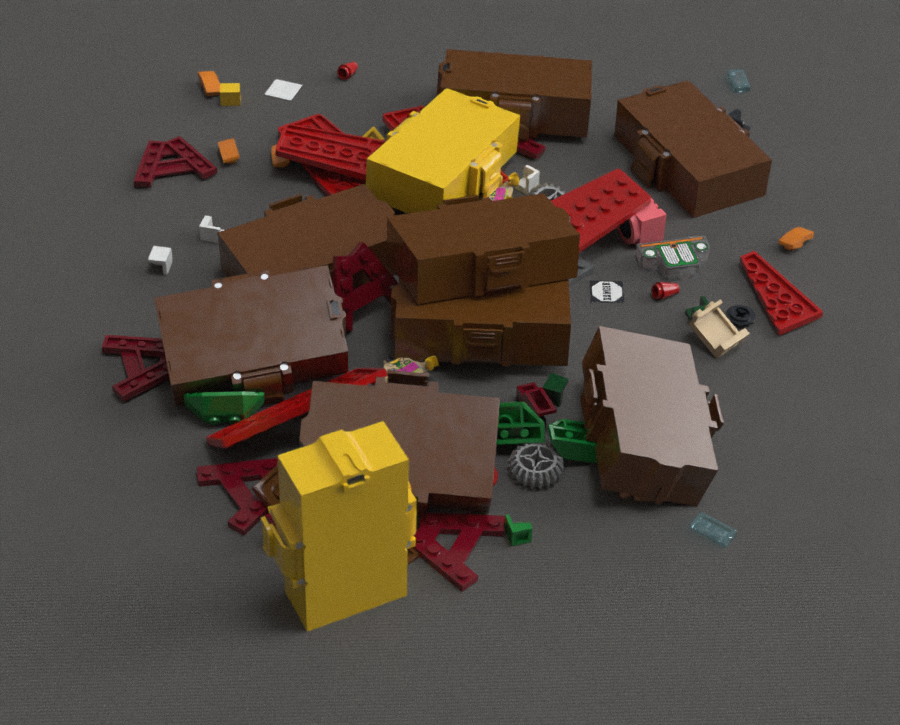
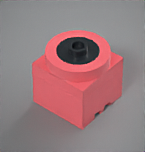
(644, 226)

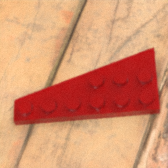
(781, 299)

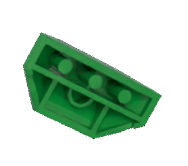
(224, 406)
(519, 424)
(571, 441)

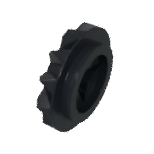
(741, 311)

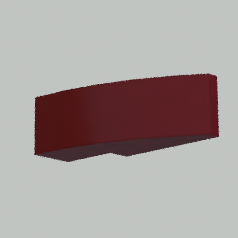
(535, 398)

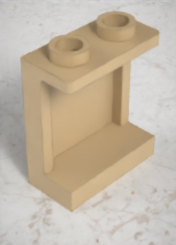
(716, 329)

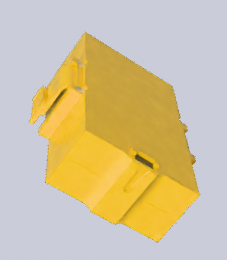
(443, 153)
(343, 524)

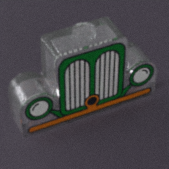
(674, 258)

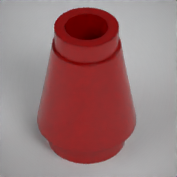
(346, 70)
(663, 290)

